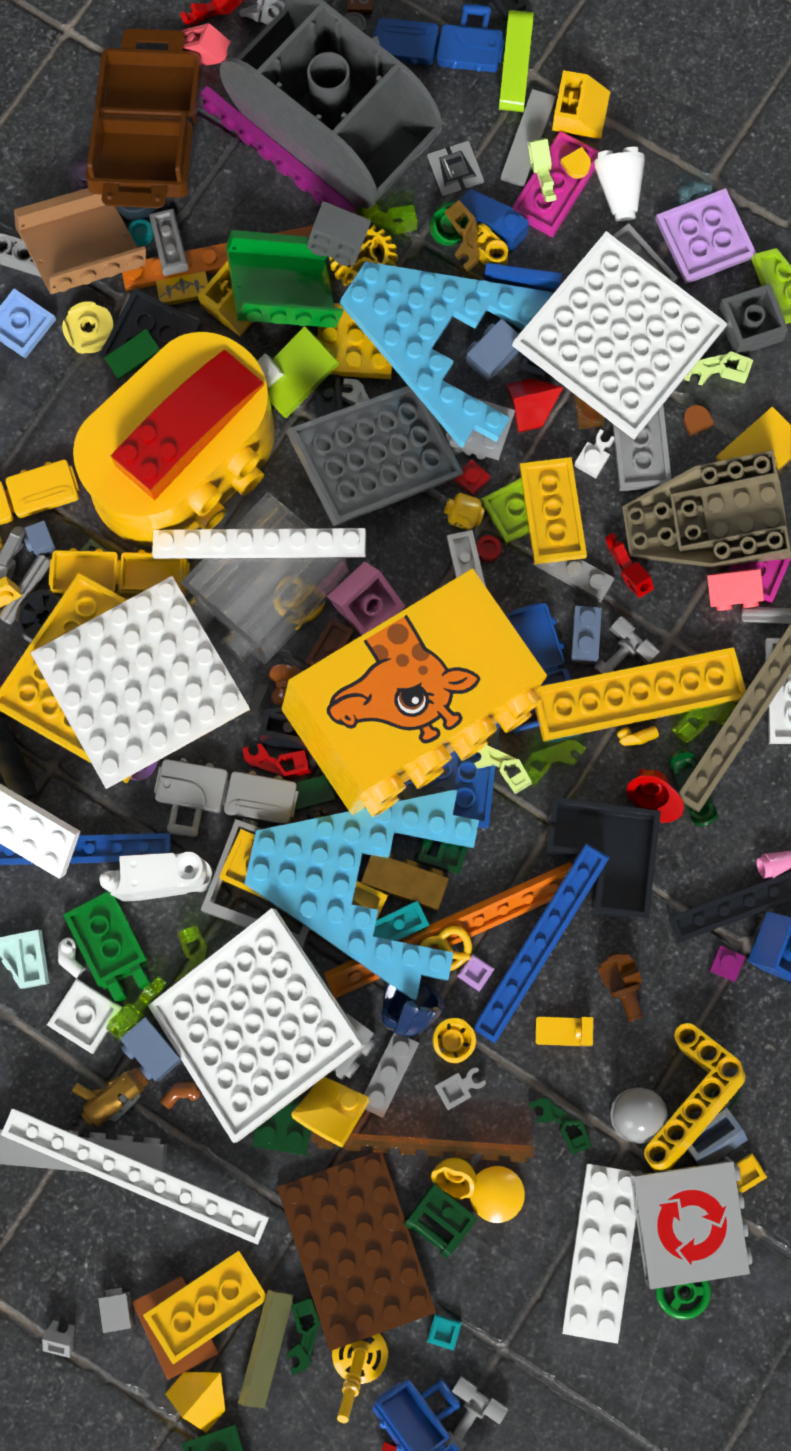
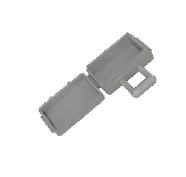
(209, 789)

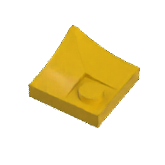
(331, 1110)

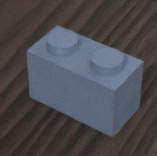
(492, 351)
(585, 635)
(150, 1050)
(717, 1139)

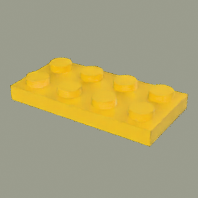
(553, 510)
(205, 1307)

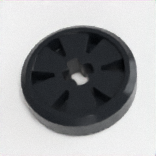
(31, 609)

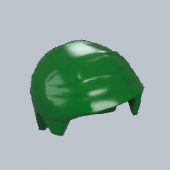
(442, 228)

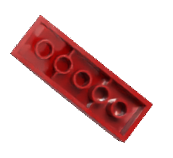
(185, 423)

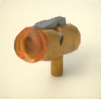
(114, 1099)

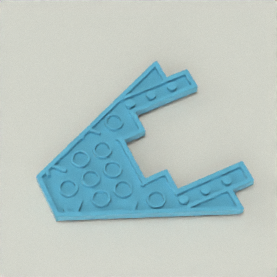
(407, 313)
(314, 871)

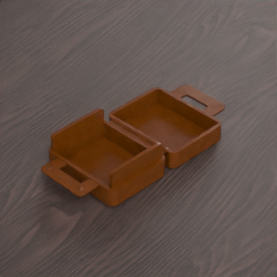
(144, 121)

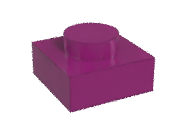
(727, 963)

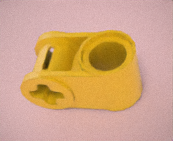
(490, 244)

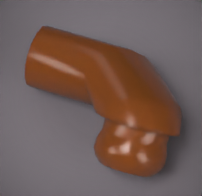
(180, 1090)

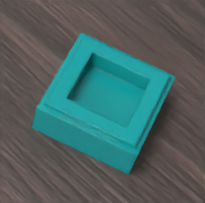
(444, 1332)

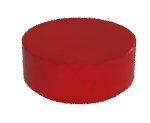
(488, 548)

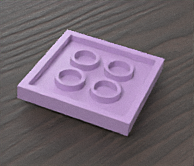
(705, 236)

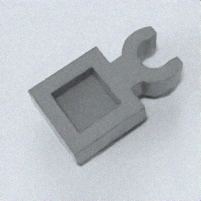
(455, 1090)

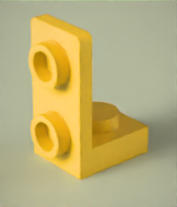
(564, 1031)

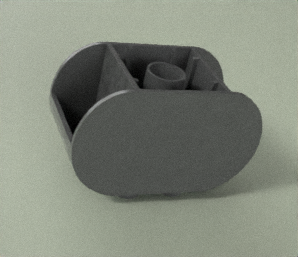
(333, 100)

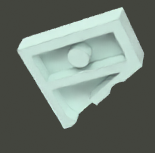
(25, 958)

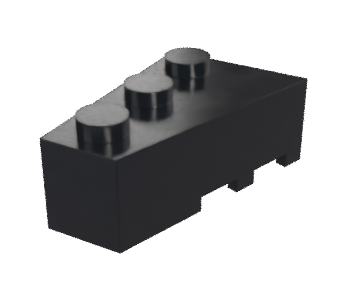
(279, 732)

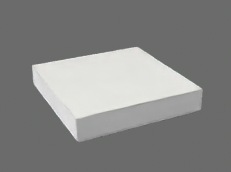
(84, 1016)

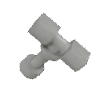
(630, 645)
(477, 1406)

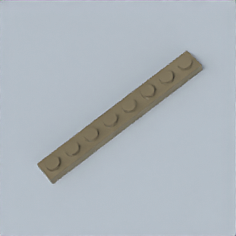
(739, 725)

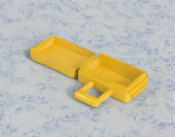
(37, 491)
(133, 573)

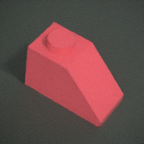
(207, 42)

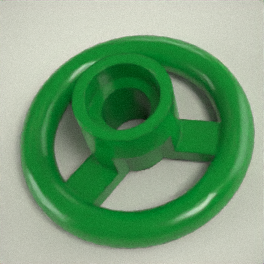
(672, 1309)

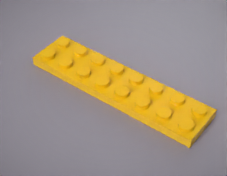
(639, 694)

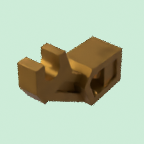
(469, 246)

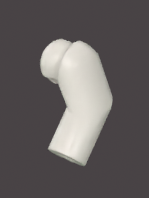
(66, 957)

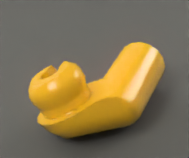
(637, 738)

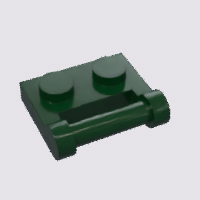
(449, 856)
(446, 1213)

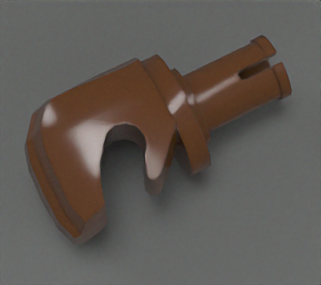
(623, 981)

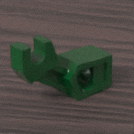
(553, 1113)
(304, 1349)

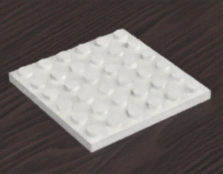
(619, 335)
(139, 682)
(255, 1025)

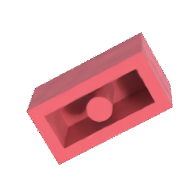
(735, 588)

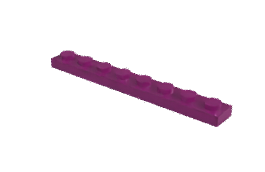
(272, 151)

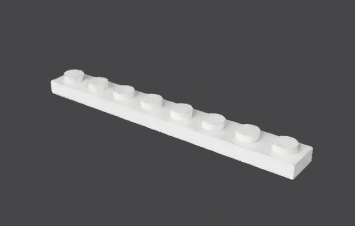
(259, 543)

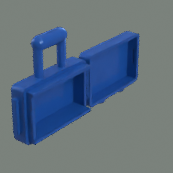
(455, 48)
(538, 633)
(411, 1420)

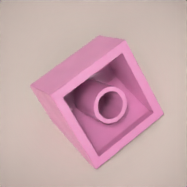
(366, 599)

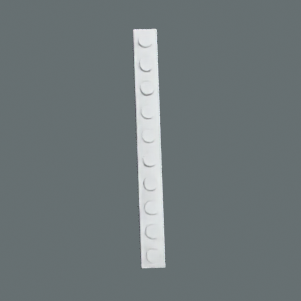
(135, 1176)

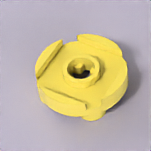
(77, 318)

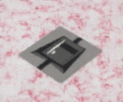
(455, 168)

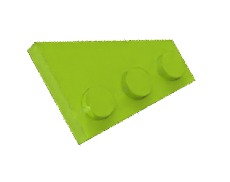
(776, 271)

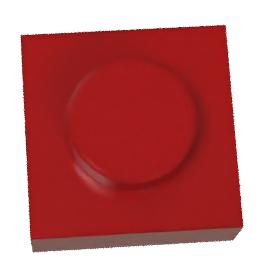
(473, 478)

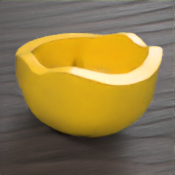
(453, 1040)
(456, 1171)

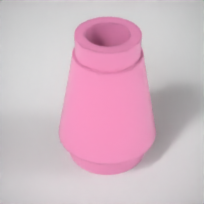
(773, 864)

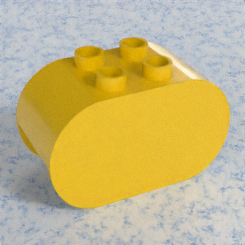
(201, 489)

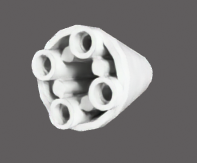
(621, 180)

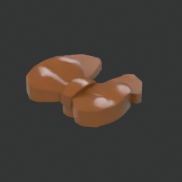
(280, 675)

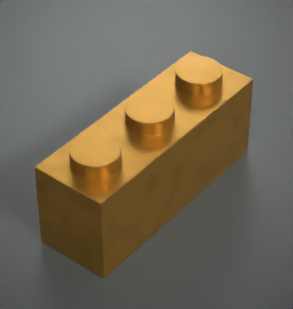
(406, 881)

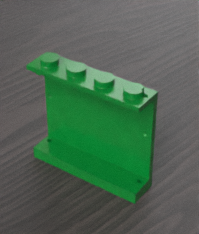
(279, 280)

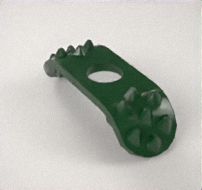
(682, 766)

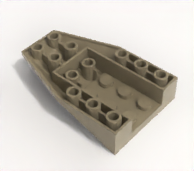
(713, 515)

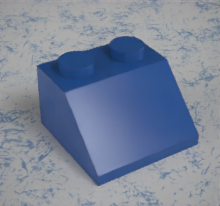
(773, 946)

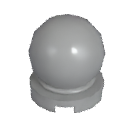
(638, 1114)

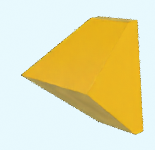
(198, 1398)

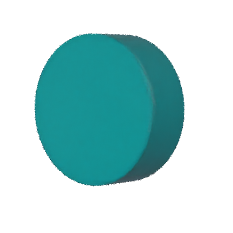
(141, 232)

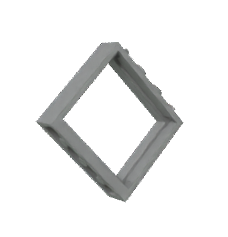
(209, 906)

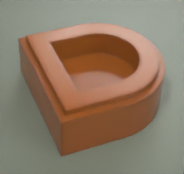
(697, 419)

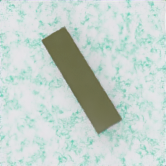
(266, 1349)

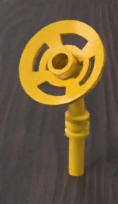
(358, 1363)

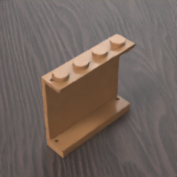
(77, 240)

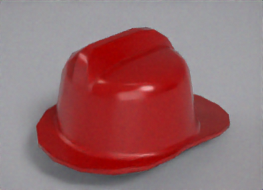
(653, 792)

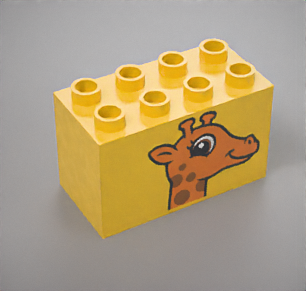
(414, 694)

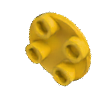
(497, 1194)

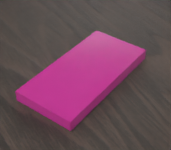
(549, 215)

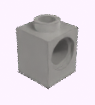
(116, 1310)

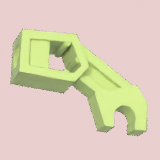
(541, 164)
(716, 364)
(494, 757)

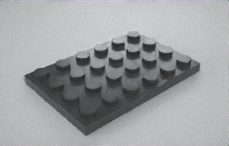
(374, 454)

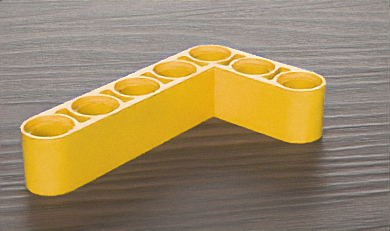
(698, 1099)

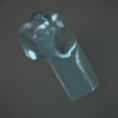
(692, 188)

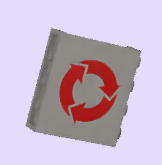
(691, 1224)

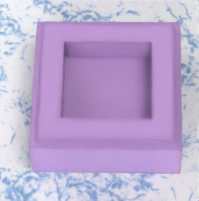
(475, 972)

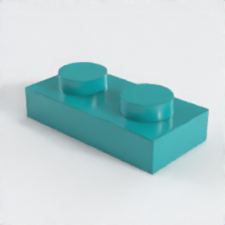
(401, 923)

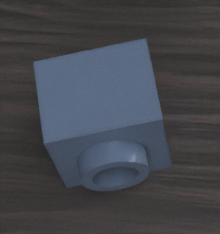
(39, 539)

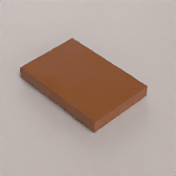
(194, 1358)

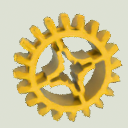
(371, 242)

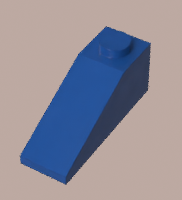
(500, 218)

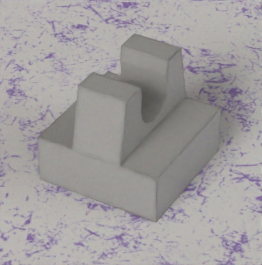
(58, 1342)

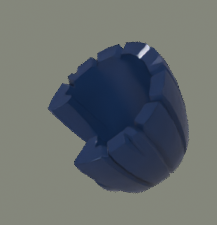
(410, 1016)

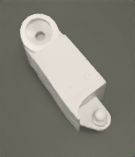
(158, 876)

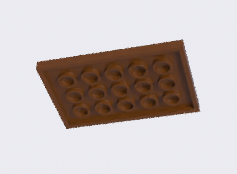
(356, 1250)

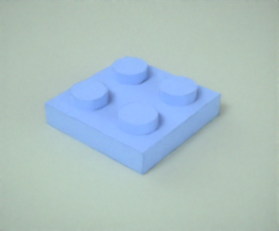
(23, 323)

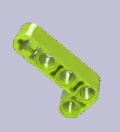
(516, 60)

